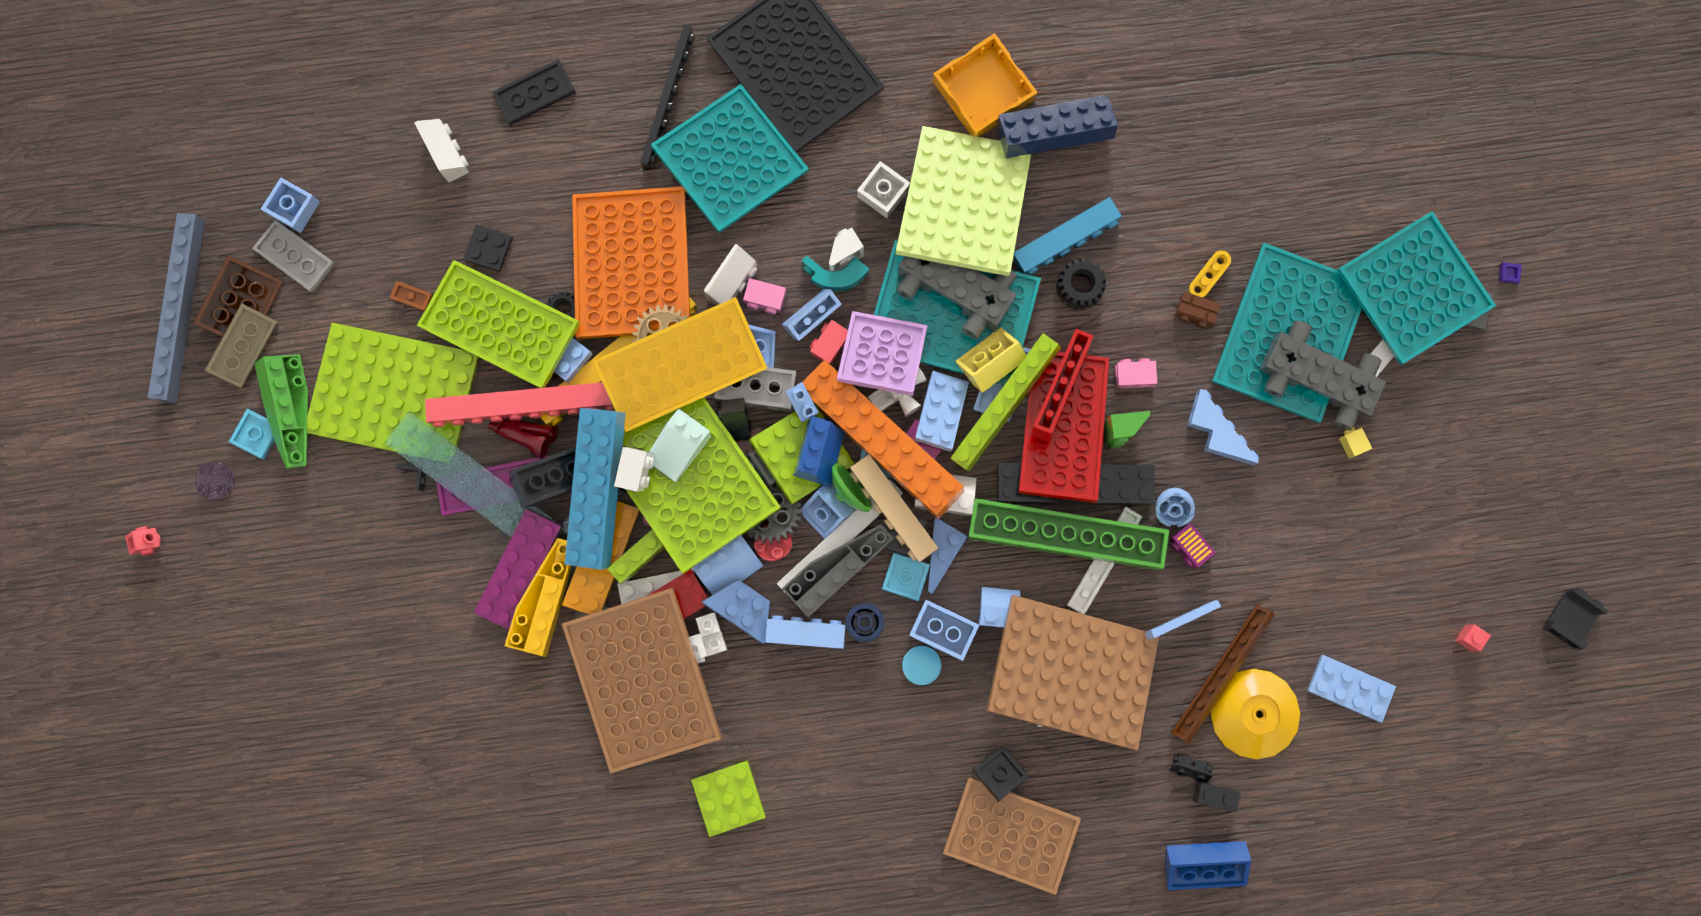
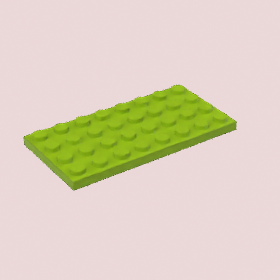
(499, 324)

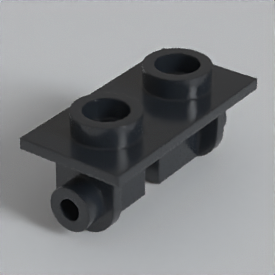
(1200, 771)

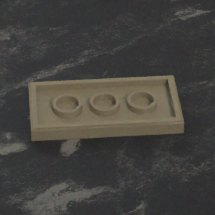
(241, 345)

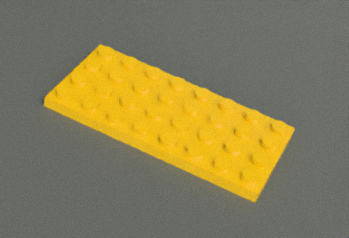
(680, 364)

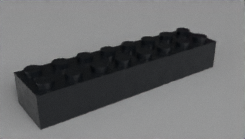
(1117, 486)

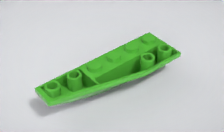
(286, 405)

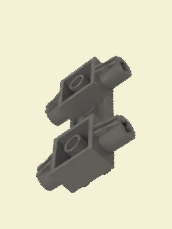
(962, 286)
(1323, 375)

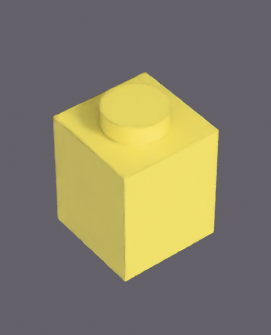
(1355, 442)

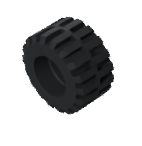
(1087, 270)

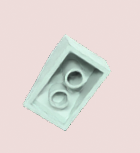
(678, 445)

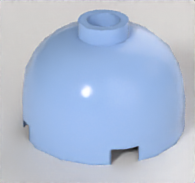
(1175, 507)

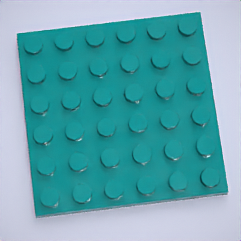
(729, 158)
(1416, 288)

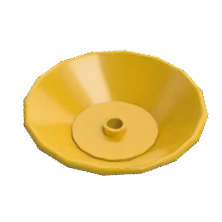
(1236, 718)

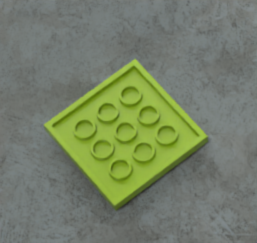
(780, 449)

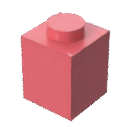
(1473, 638)

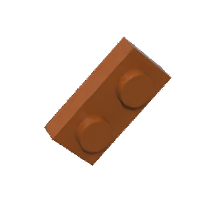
(410, 296)

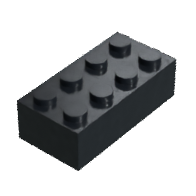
(544, 478)

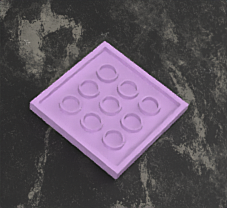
(882, 353)

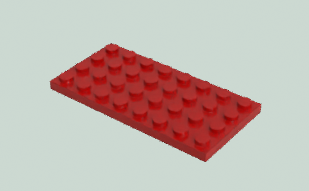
(1072, 458)

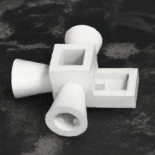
(884, 399)

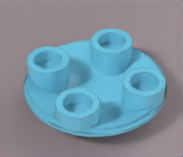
(921, 665)

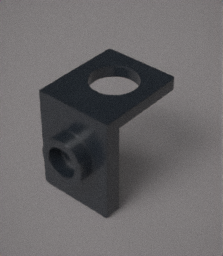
(412, 468)

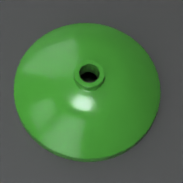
(848, 490)

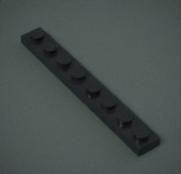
(670, 89)

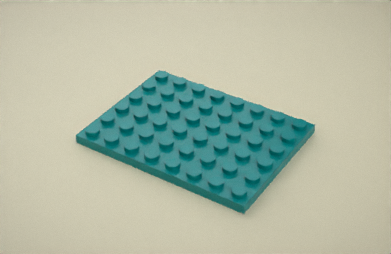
(1276, 295)
(944, 318)

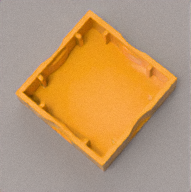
(984, 86)

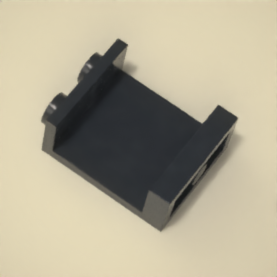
(1574, 618)

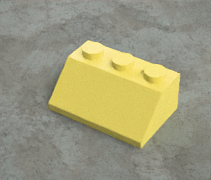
(991, 359)

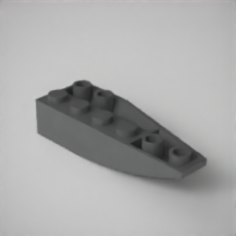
(830, 572)

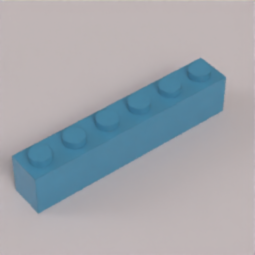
(1066, 236)

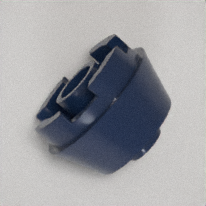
(865, 622)

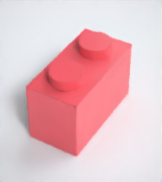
(829, 343)

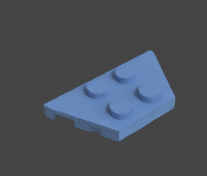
(741, 608)

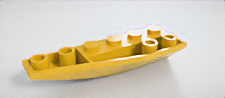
(541, 604)

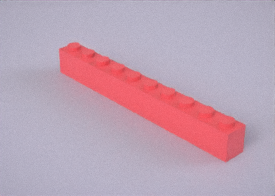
(516, 404)

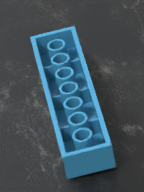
(593, 488)

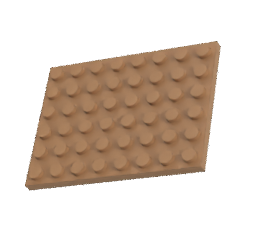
(1073, 673)
(641, 680)

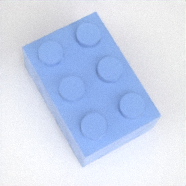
(944, 630)

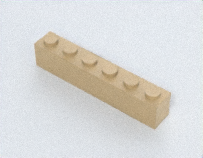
(893, 508)

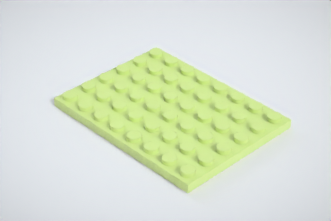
(963, 202)

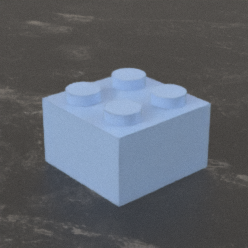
(290, 205)

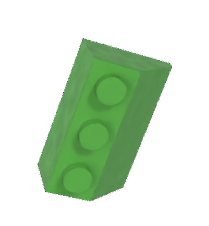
(1122, 427)

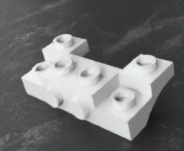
(710, 639)

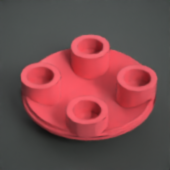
(774, 551)

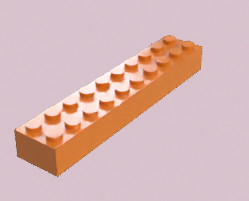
(883, 441)

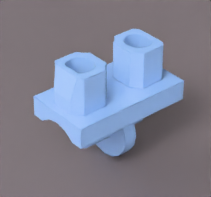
(801, 402)

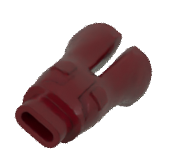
(531, 435)

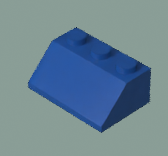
(819, 451)

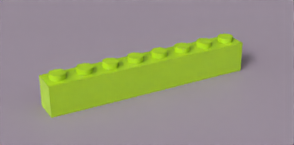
(1006, 402)

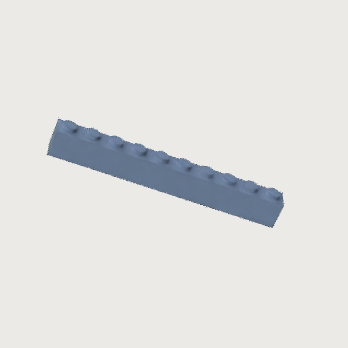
(176, 308)

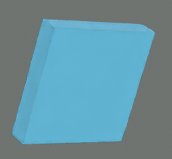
(253, 434)
(905, 577)

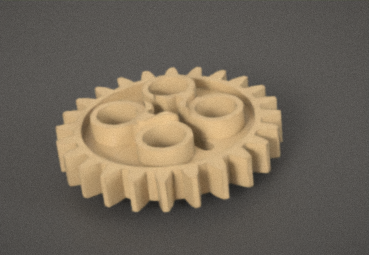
(664, 317)

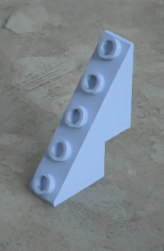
(1222, 434)

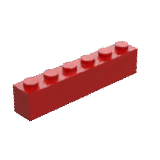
(1062, 385)

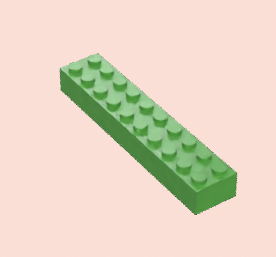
(1069, 534)

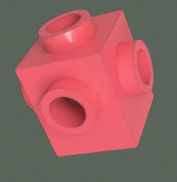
(143, 541)

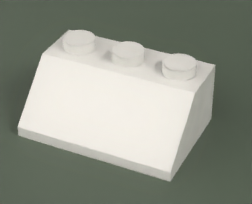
(443, 148)
(731, 276)
(965, 503)

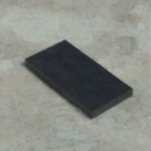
(534, 92)

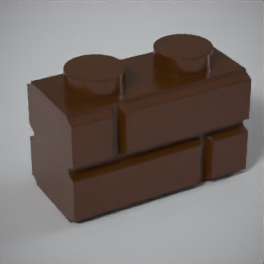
(1197, 310)

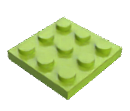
(728, 798)

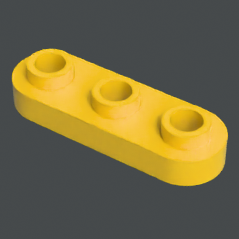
(1213, 268)

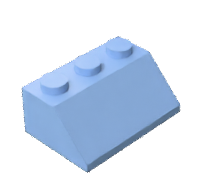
(727, 565)

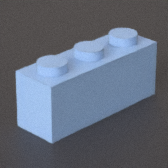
(811, 314)

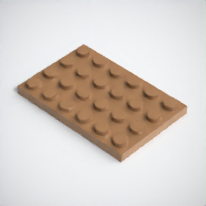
(1012, 836)

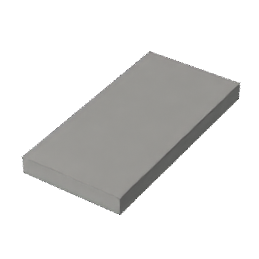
(293, 256)

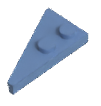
(948, 543)

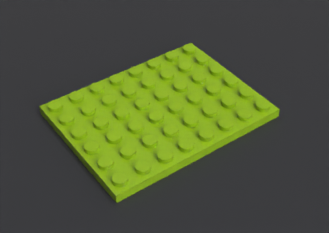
(377, 378)
(711, 500)

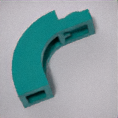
(837, 281)

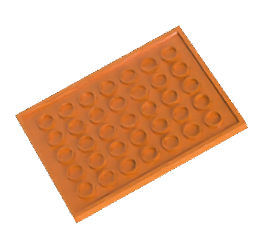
(628, 258)

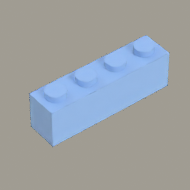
(805, 633)

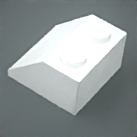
(845, 249)

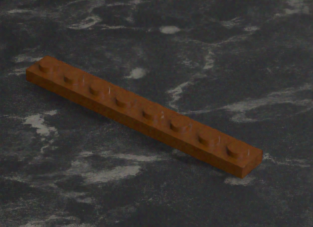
(1222, 673)

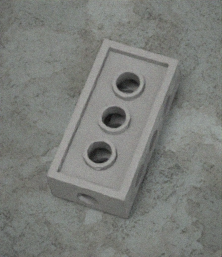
(763, 397)

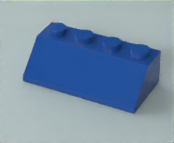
(1207, 865)

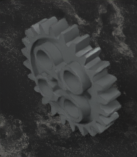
(776, 529)

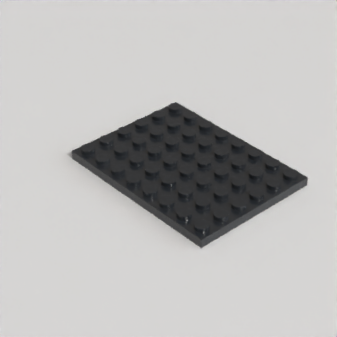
(795, 66)

